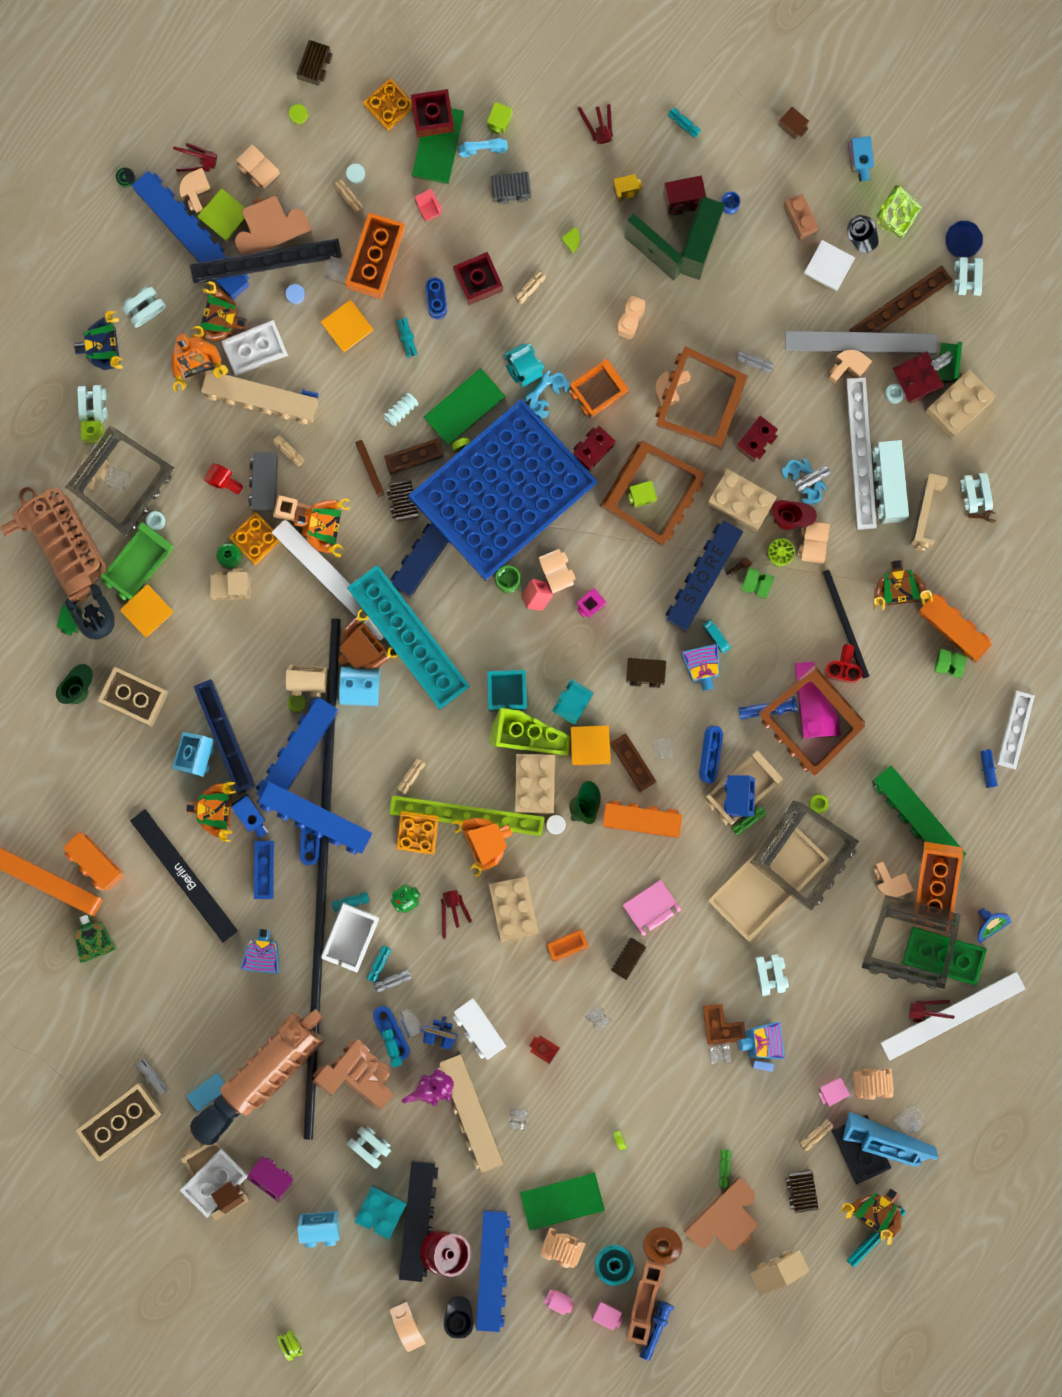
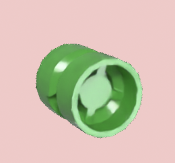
(508, 579)
(757, 583)
(950, 663)

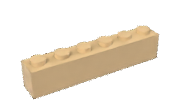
(260, 397)
(472, 1115)

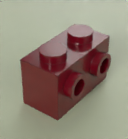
(757, 438)
(594, 447)

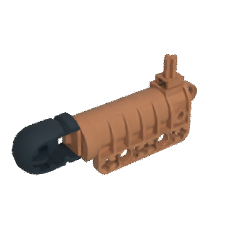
(67, 559)
(260, 1076)

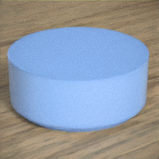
(295, 294)

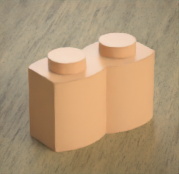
(257, 167)
(629, 321)
(814, 542)
(556, 571)

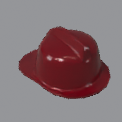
(793, 514)

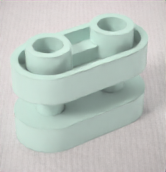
(961, 284)
(145, 296)
(98, 396)
(971, 502)
(779, 982)
(367, 1134)

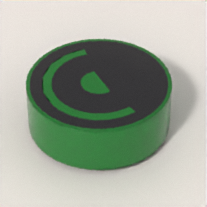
(125, 177)

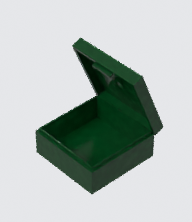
(696, 247)

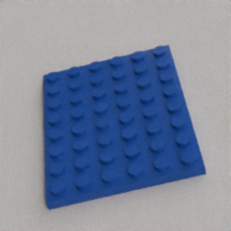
(503, 489)

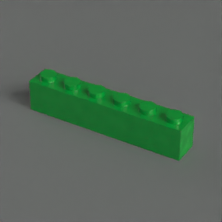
(911, 809)

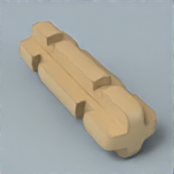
(348, 196)
(530, 287)
(290, 452)
(411, 776)
(817, 1134)

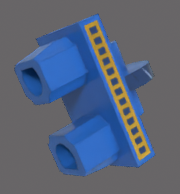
(448, 1037)

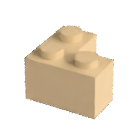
(231, 586)
(779, 1271)

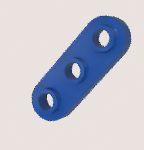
(711, 754)
(311, 846)
(391, 1023)

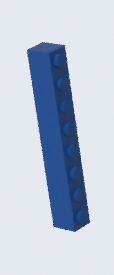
(185, 228)

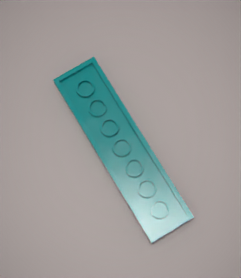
(408, 637)

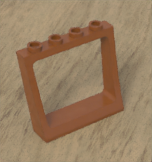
(740, 381)
(626, 475)
(838, 701)

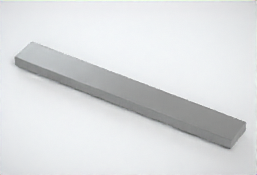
(861, 342)

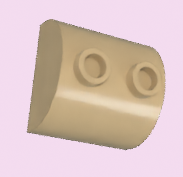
(306, 679)

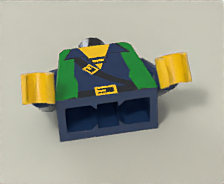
(101, 343)

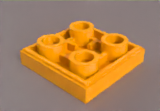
(388, 104)
(347, 326)
(254, 538)
(146, 611)
(590, 745)
(417, 832)

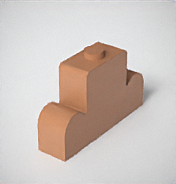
(269, 225)
(725, 1219)

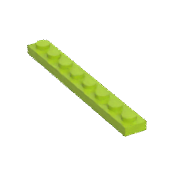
(451, 812)

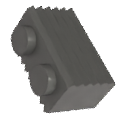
(511, 187)

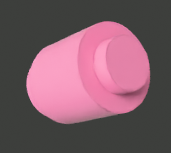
(559, 1301)

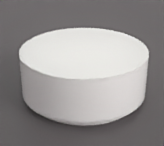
(556, 824)

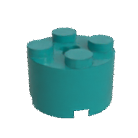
(523, 364)
(573, 701)
(610, 1254)

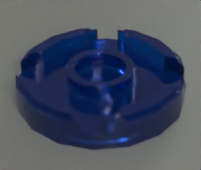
(963, 239)

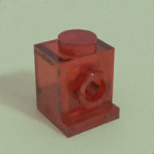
(549, 1054)

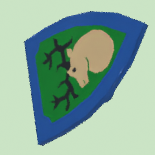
(991, 924)

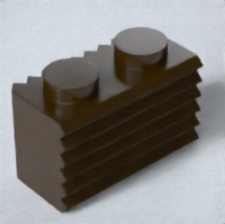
(314, 63)
(403, 507)
(628, 958)
(802, 1191)

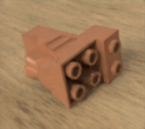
(359, 1072)

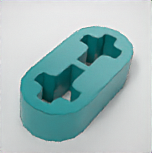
(716, 636)

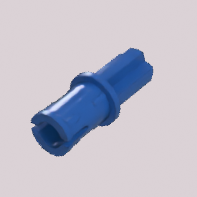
(988, 768)

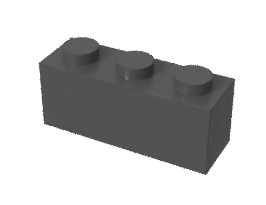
(263, 481)

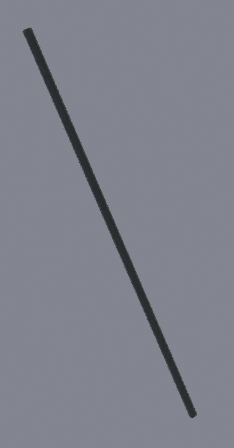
(322, 876)

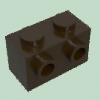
(645, 672)

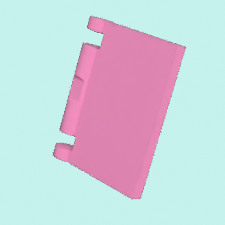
(651, 907)

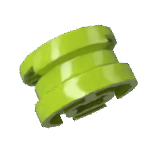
(781, 552)
(290, 1344)

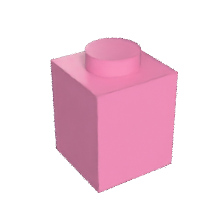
(833, 1092)
(607, 1315)

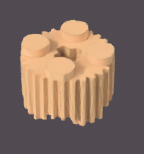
(873, 1083)
(562, 1248)

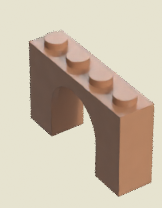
(640, 1317)

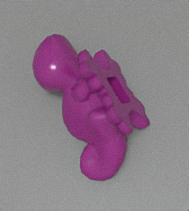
(432, 1088)

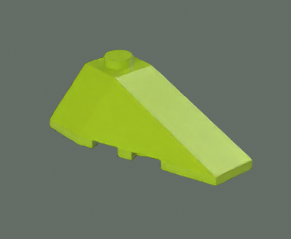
(523, 732)

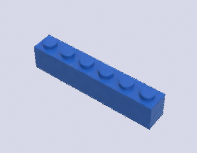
(300, 744)
(314, 817)
(491, 1271)

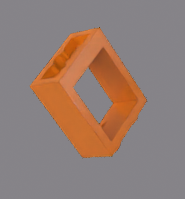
(614, 378)

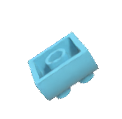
(359, 686)
(194, 754)
(319, 1228)

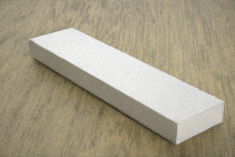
(1015, 730)

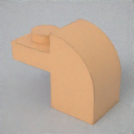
(193, 185)
(852, 361)
(663, 383)
(287, 508)
(892, 887)
(407, 1327)

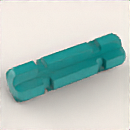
(684, 122)
(351, 900)
(378, 963)
(392, 1048)

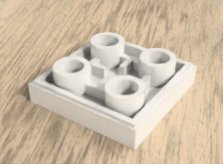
(829, 265)

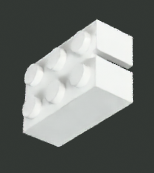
(350, 937)
(479, 1029)

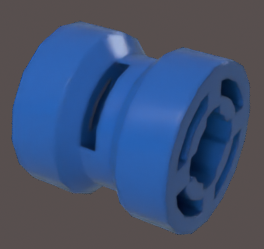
(732, 199)

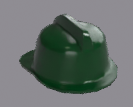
(75, 685)
(586, 803)

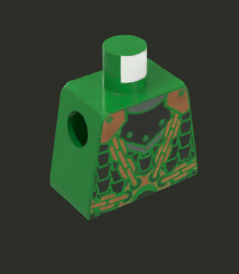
(92, 940)

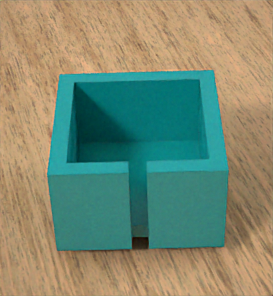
(507, 690)
(381, 1212)

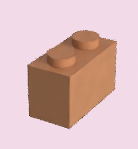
(800, 216)

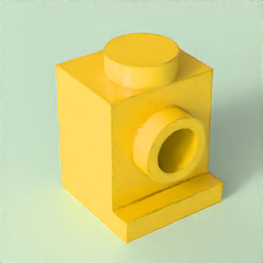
(627, 186)

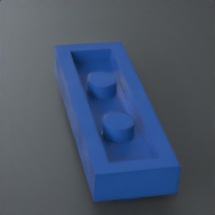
(263, 869)

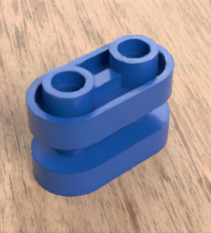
(436, 298)

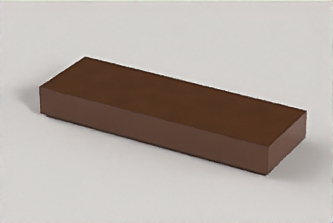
(413, 456)
(369, 467)
(633, 762)

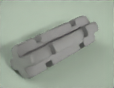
(942, 360)
(754, 361)
(812, 478)
(393, 981)

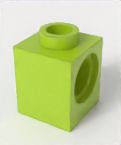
(499, 118)
(91, 431)
(642, 494)

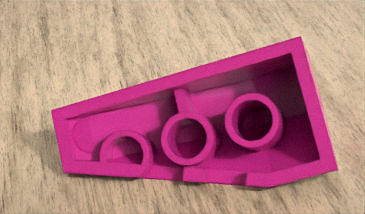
(816, 712)

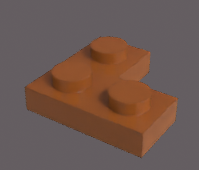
(717, 1030)

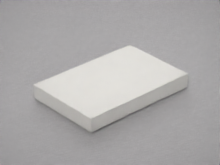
(254, 348)
(211, 1177)

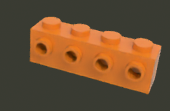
(955, 628)
(642, 820)

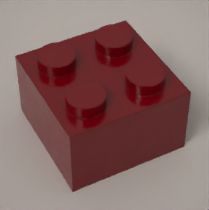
(432, 113)
(683, 194)
(478, 278)
(918, 378)

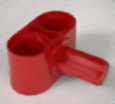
(221, 477)
(843, 666)

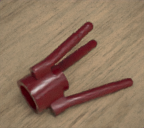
(602, 134)
(207, 158)
(451, 899)
(917, 1010)

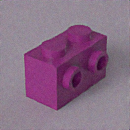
(270, 1178)

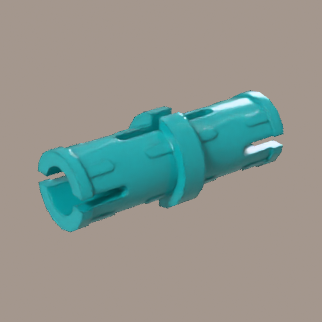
(406, 337)

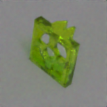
(907, 200)

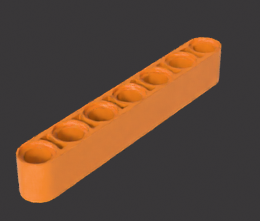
(49, 883)

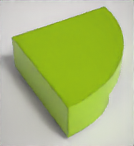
(572, 239)

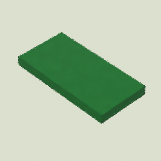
(437, 153)
(464, 406)
(928, 951)
(562, 1201)

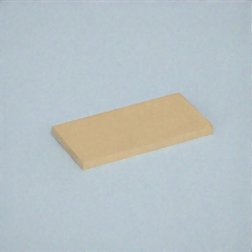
(754, 899)

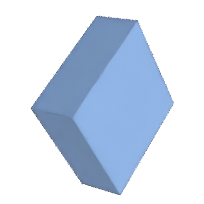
(763, 1066)

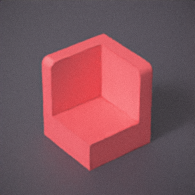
(428, 205)
(537, 594)

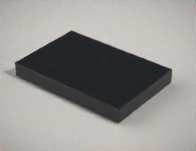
(860, 1163)

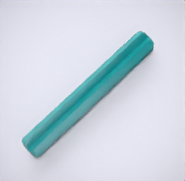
(867, 1246)

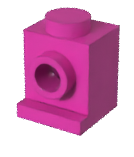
(593, 597)

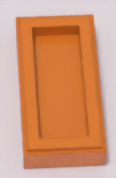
(567, 945)

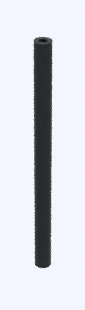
(845, 622)

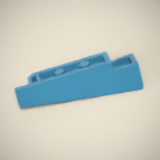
(886, 1141)

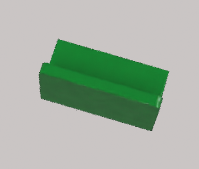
(950, 372)

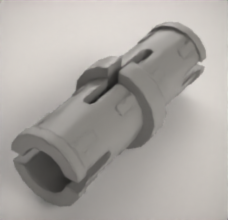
(151, 1077)

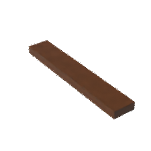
(904, 302)

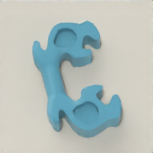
(495, 145)
(558, 381)
(793, 468)

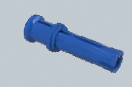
(753, 711)
(659, 1321)

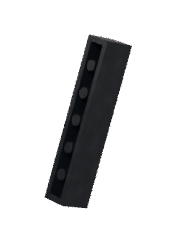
(417, 1219)

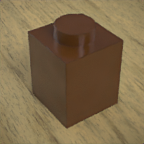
(794, 123)
(228, 1197)

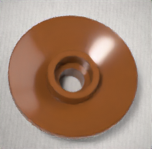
(662, 1237)

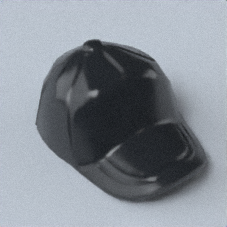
(863, 233)
(458, 1318)

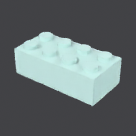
(891, 482)

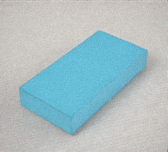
(206, 1092)

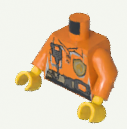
(194, 357)

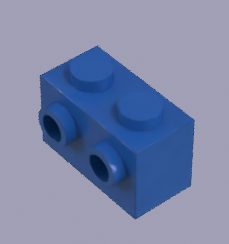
(740, 795)

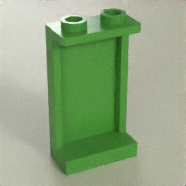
(137, 562)

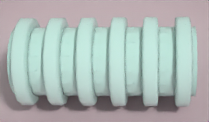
(398, 411)

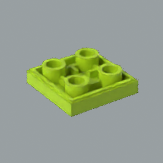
(223, 215)

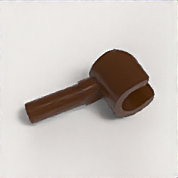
(985, 515)
(744, 563)

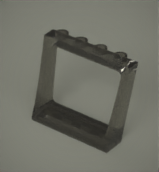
(96, 459)
(780, 835)
(920, 915)

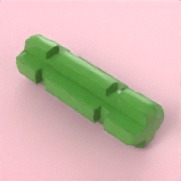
(748, 821)
(724, 1168)

